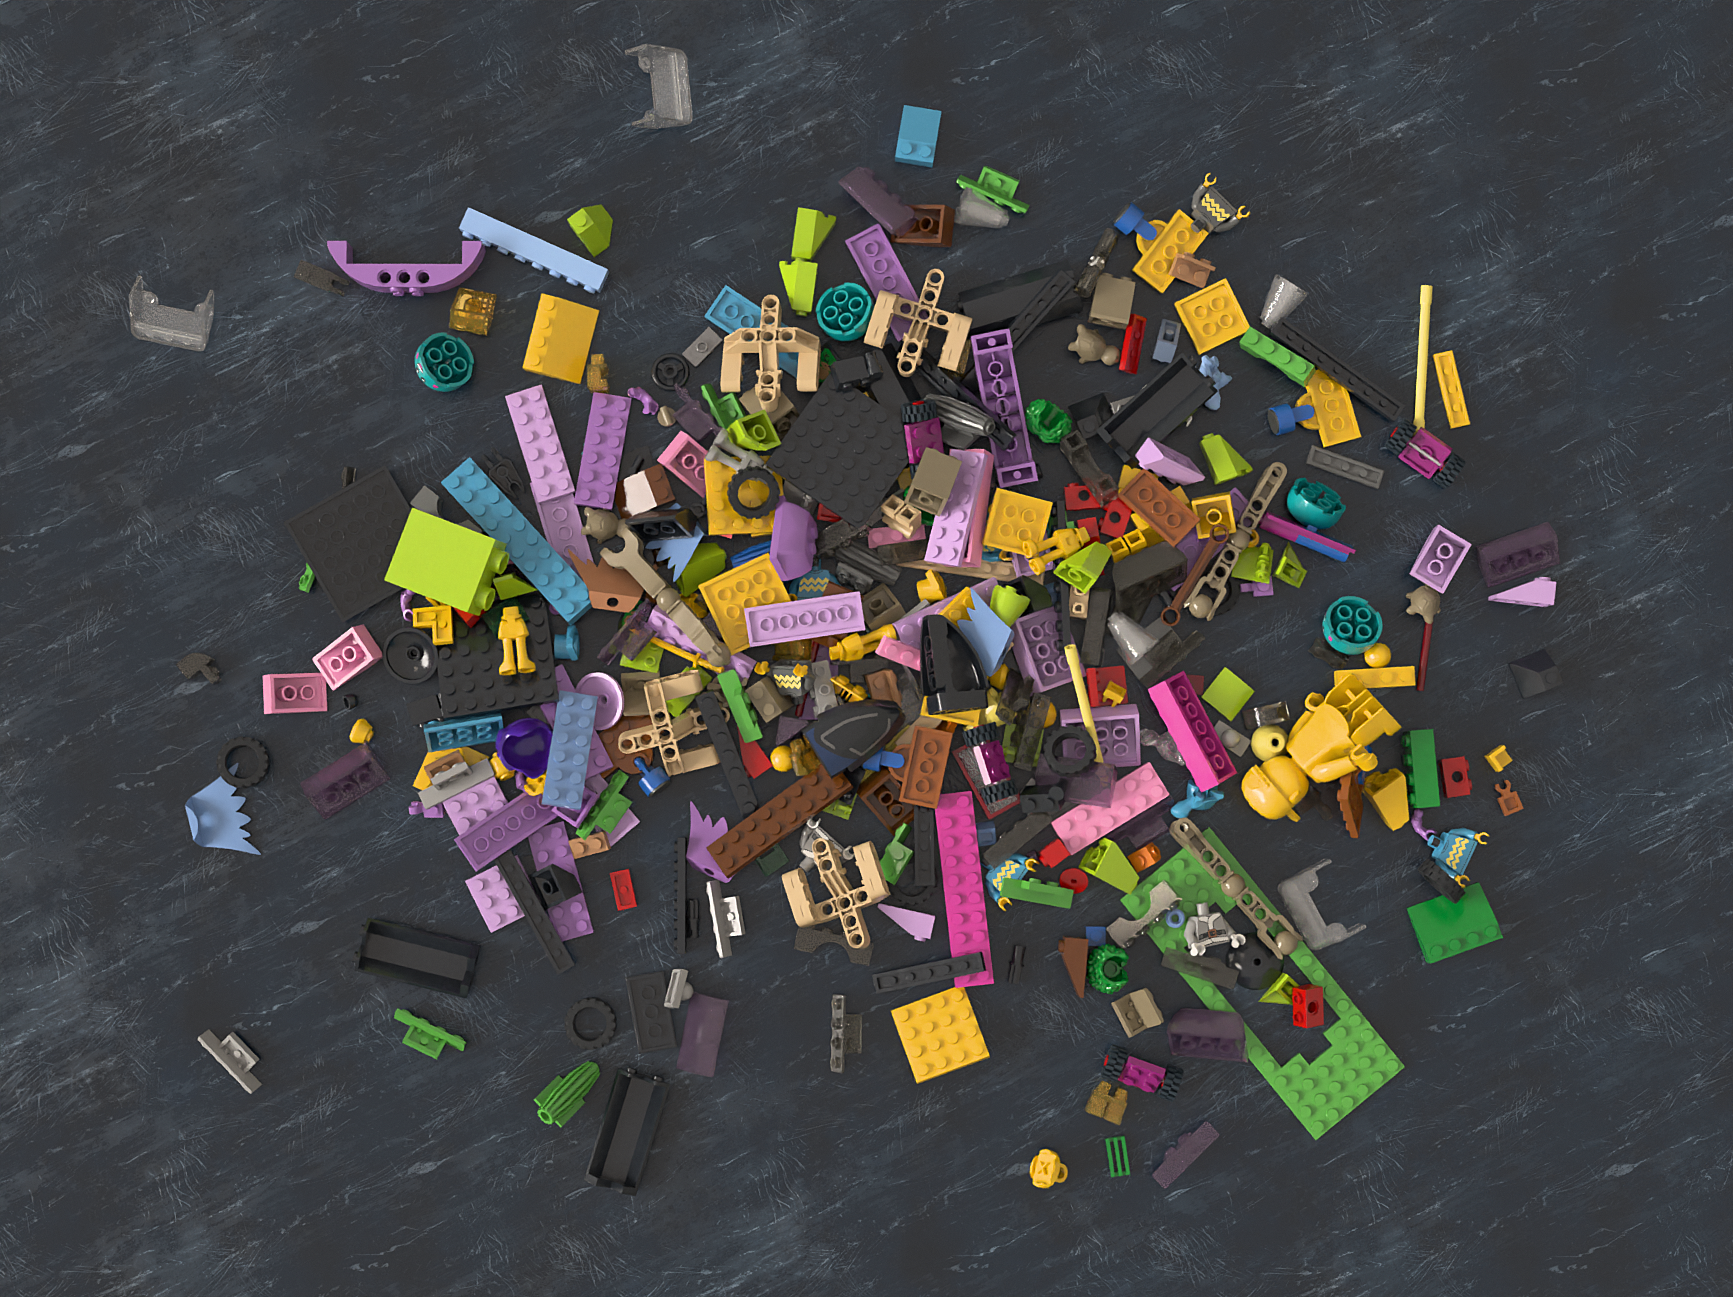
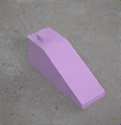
(913, 922)

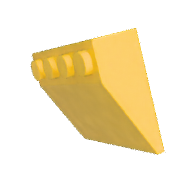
(560, 339)

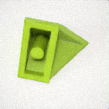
(1289, 568)
(511, 585)
(1280, 991)

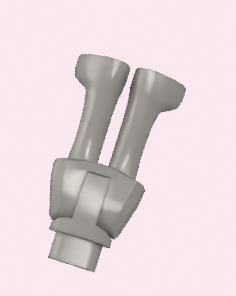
(747, 458)

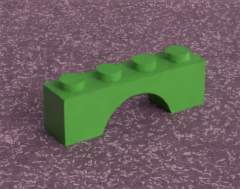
(1287, 361)

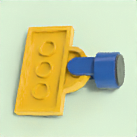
(1158, 243)
(1322, 408)

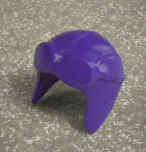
(525, 746)

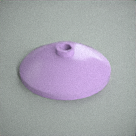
(603, 687)

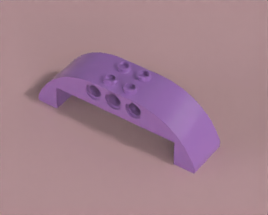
(440, 276)
(1001, 395)

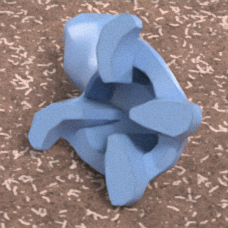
(1209, 367)

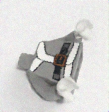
(808, 835)
(1209, 930)

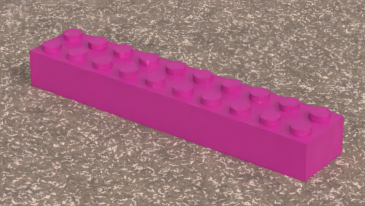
(963, 883)

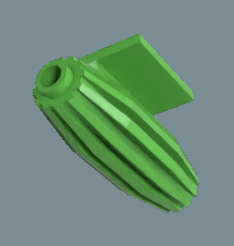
(564, 1096)

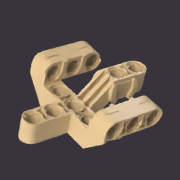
(890, 305)
(801, 341)
(657, 693)
(808, 913)

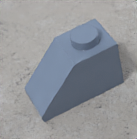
(1167, 341)

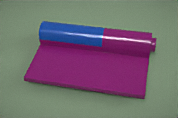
(1305, 536)

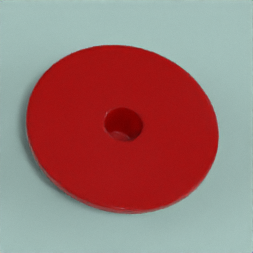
(1074, 879)

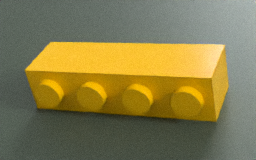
(1380, 677)

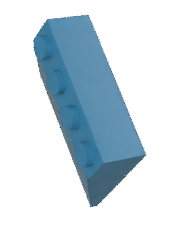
(462, 732)

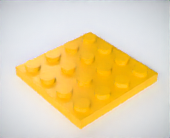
(721, 515)
(740, 588)
(940, 1034)

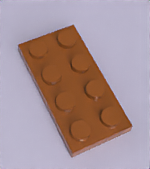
(1158, 507)

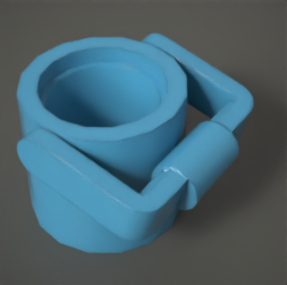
(567, 645)

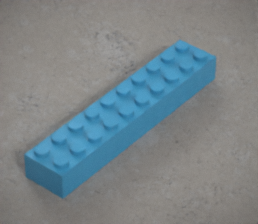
(524, 543)

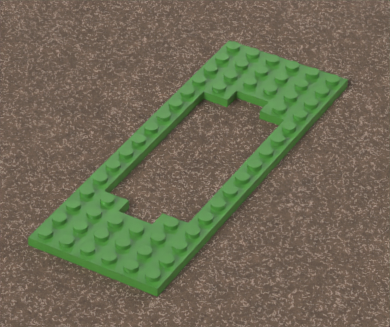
(1339, 1076)

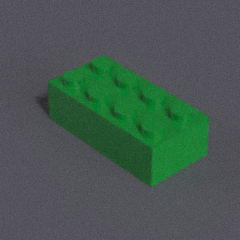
(1421, 768)

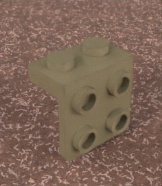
(634, 693)
(1137, 1011)

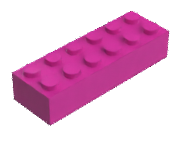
(1192, 731)

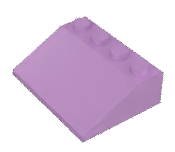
(1037, 651)
(1116, 732)

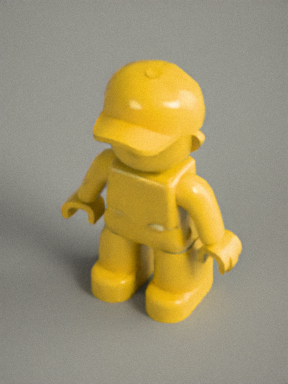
(1320, 747)

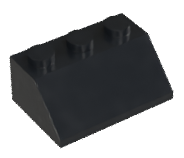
(663, 524)

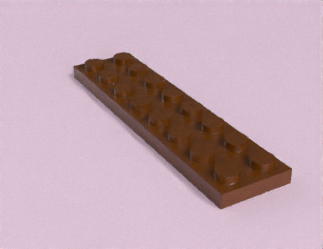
(777, 820)

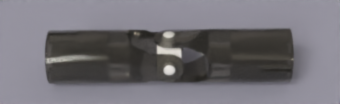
(1097, 263)

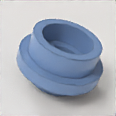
(1181, 918)

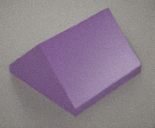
(574, 816)

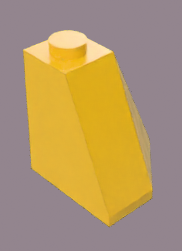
(1388, 796)

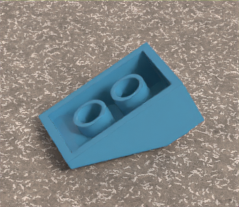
(918, 136)

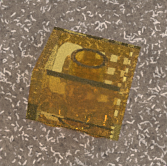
(472, 311)

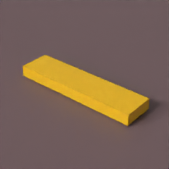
(1451, 389)

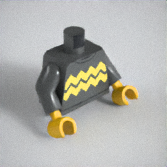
(1212, 210)
(790, 677)

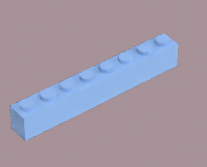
(534, 250)

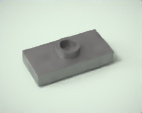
(702, 347)

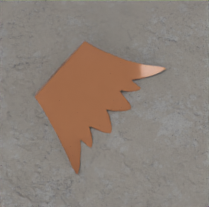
(608, 583)

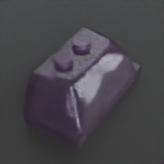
(1208, 1035)

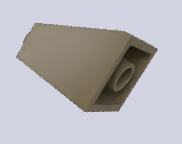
(1112, 301)
(781, 418)
(933, 481)
(768, 699)

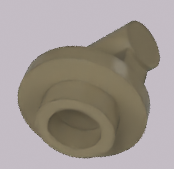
(666, 417)

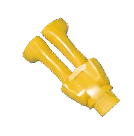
(1066, 541)
(514, 629)
(856, 646)

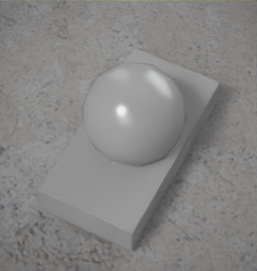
(1231, 738)
(678, 989)

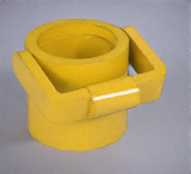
(933, 588)

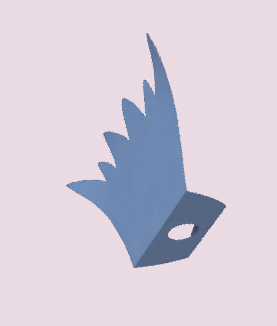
(678, 549)
(987, 634)
(215, 818)

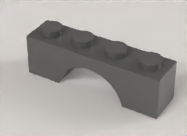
(432, 504)

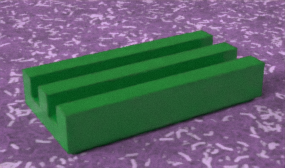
(1125, 1156)

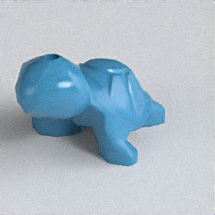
(1196, 800)

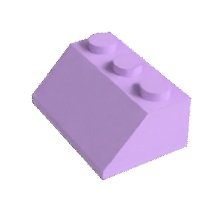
(1168, 463)

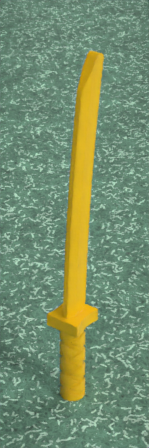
(697, 660)

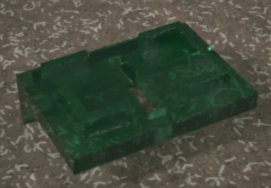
(493, 616)
(772, 861)

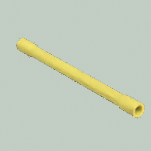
(1425, 301)
(1073, 661)

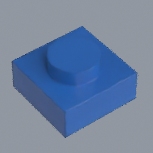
(1096, 935)

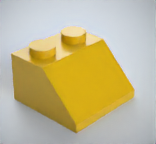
(1214, 510)

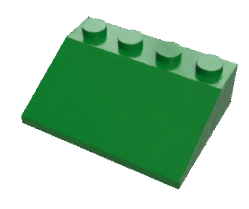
(1454, 928)

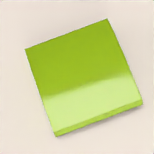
(1227, 694)

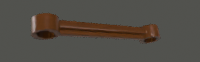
(1195, 574)

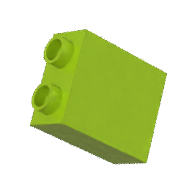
(447, 562)

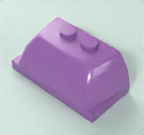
(792, 540)

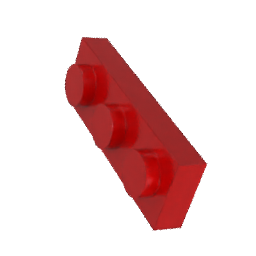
(1132, 344)

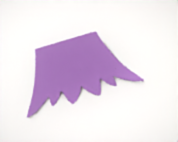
(701, 836)

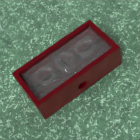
(969, 766)

